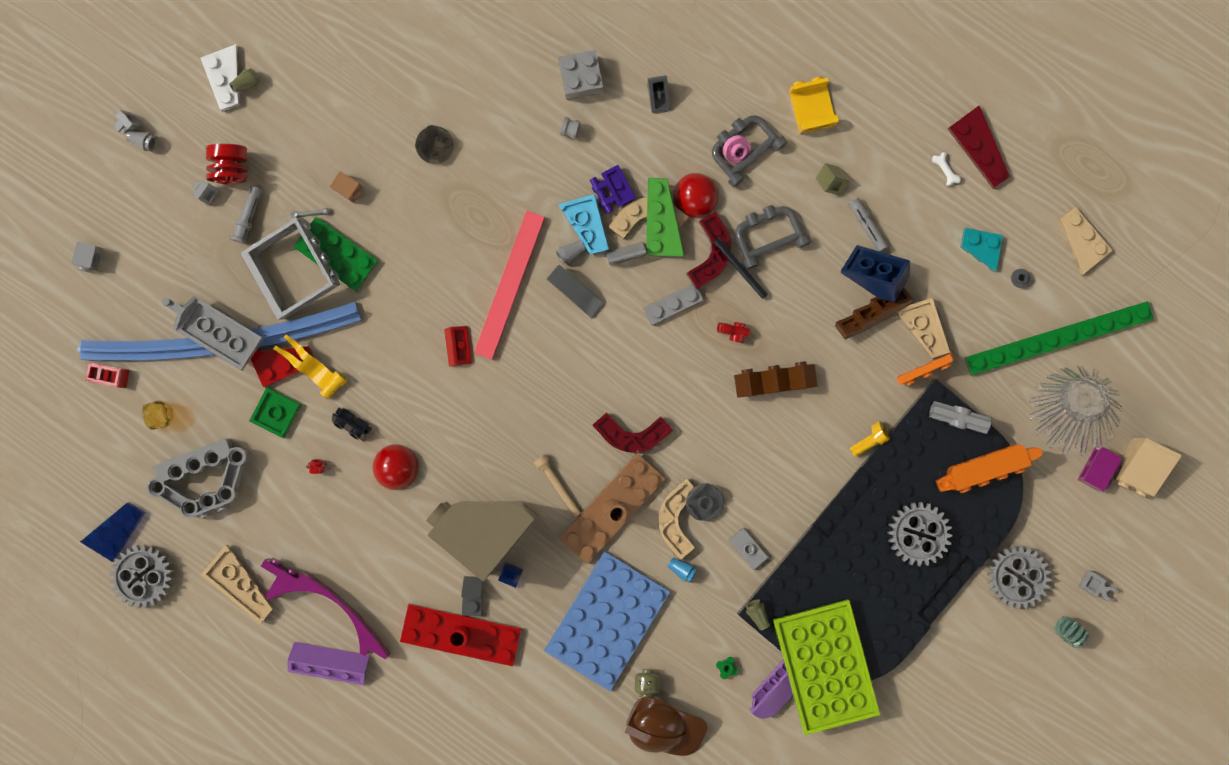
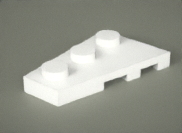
(221, 70)

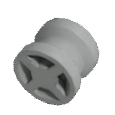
(570, 128)

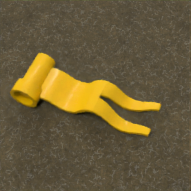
(314, 369)

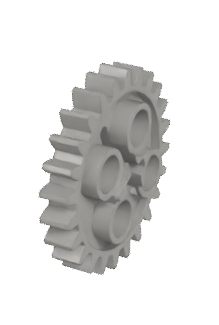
(924, 518)
(131, 562)
(1028, 562)

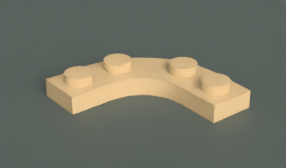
(634, 213)
(669, 523)

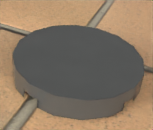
(704, 502)

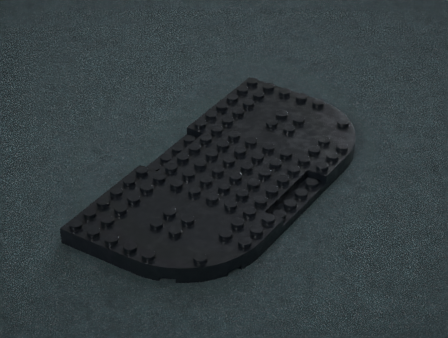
(848, 546)

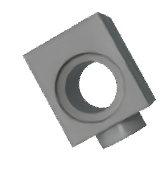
(86, 256)

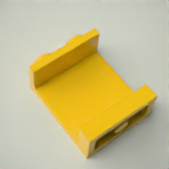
(812, 105)

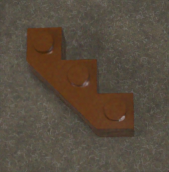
(775, 380)

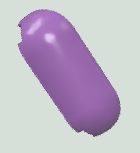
(772, 693)

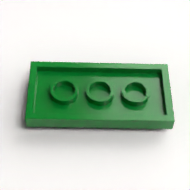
(345, 257)

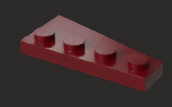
(979, 145)

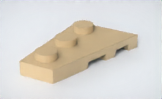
(1084, 240)
(926, 327)

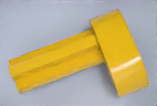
(878, 435)

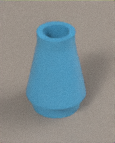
(682, 569)

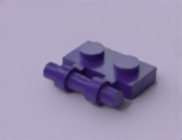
(618, 187)

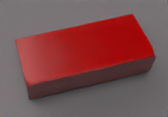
(457, 345)

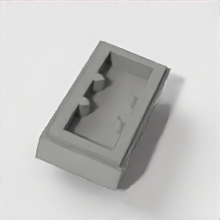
(748, 548)

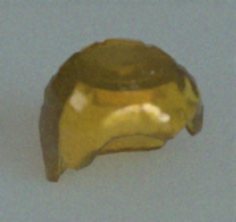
(157, 414)

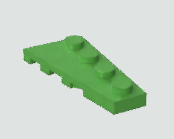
(662, 226)

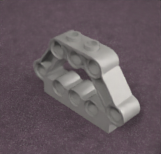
(231, 480)

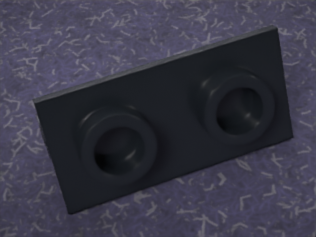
(356, 429)

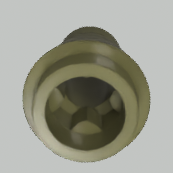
(246, 79)
(757, 613)

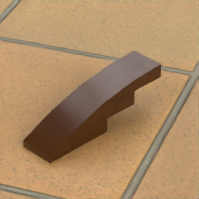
(871, 314)

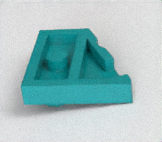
(983, 246)

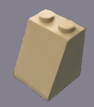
(1145, 466)

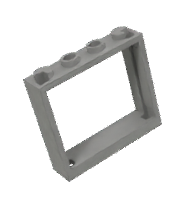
(266, 284)

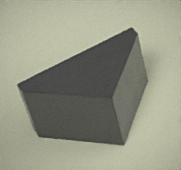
(658, 93)

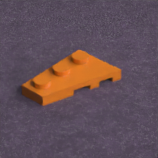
(926, 370)

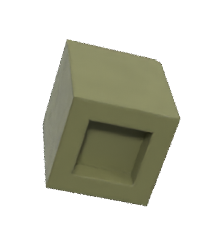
(832, 179)

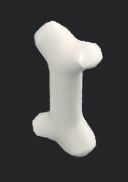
(941, 161)

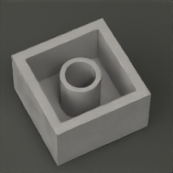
(580, 74)

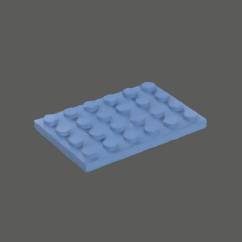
(607, 621)

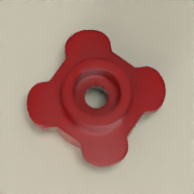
(316, 466)

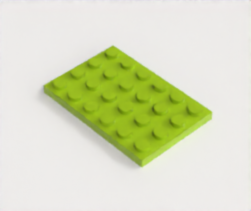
(826, 667)

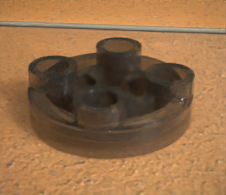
(434, 145)

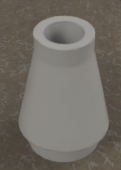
(143, 140)
(570, 251)

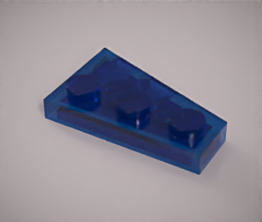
(114, 532)

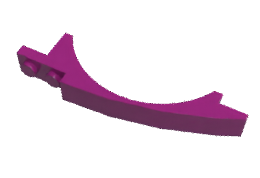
(289, 581)

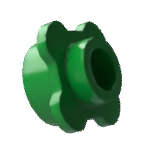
(727, 662)

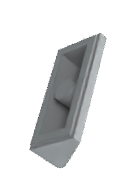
(626, 253)

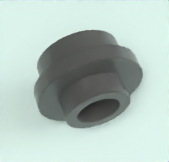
(1015, 280)

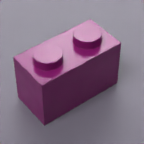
(1100, 469)

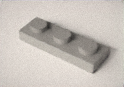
(672, 304)

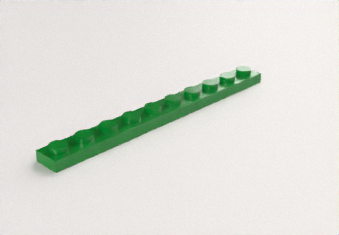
(1059, 338)

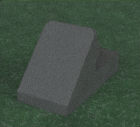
(472, 596)

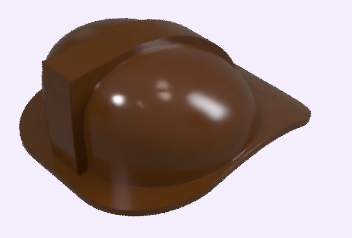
(662, 728)

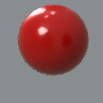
(695, 195)
(395, 467)

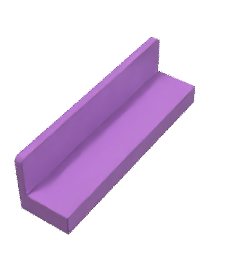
(328, 663)

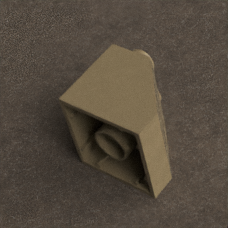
(480, 531)

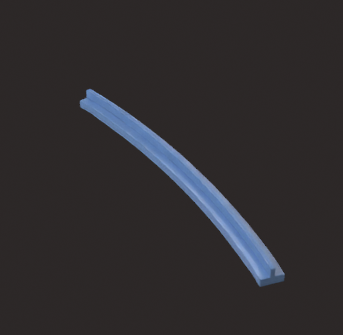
(187, 348)

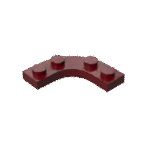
(716, 261)
(632, 441)

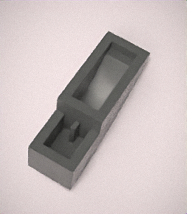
(574, 291)

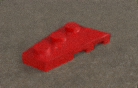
(273, 366)

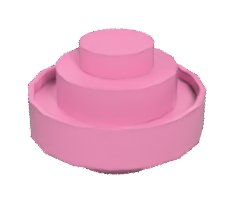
(736, 149)

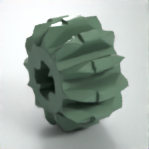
(1071, 632)

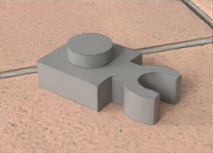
(1095, 585)

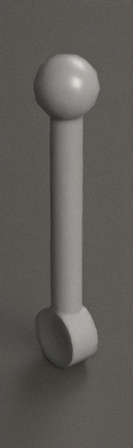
(294, 214)

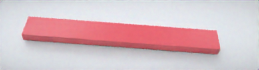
(509, 285)

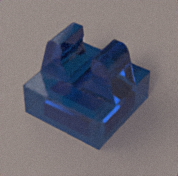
(510, 575)

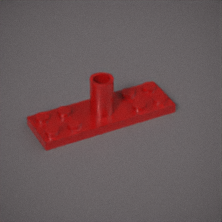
(481, 640)

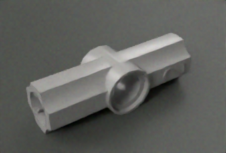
(960, 417)

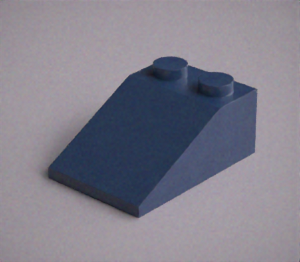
(877, 272)

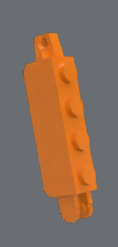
(987, 467)

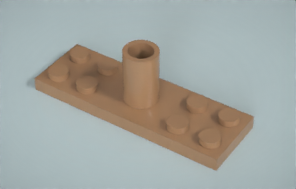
(627, 493)

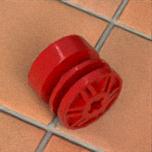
(227, 161)

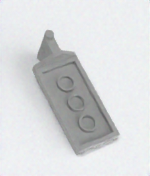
(215, 331)

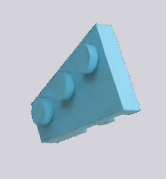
(587, 222)

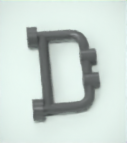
(738, 127)
(769, 213)

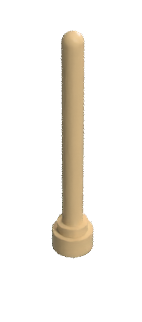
(543, 464)

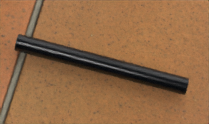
(740, 268)

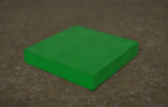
(275, 412)

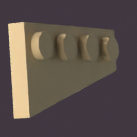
(236, 583)

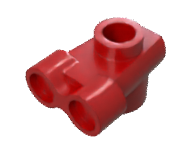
(737, 331)

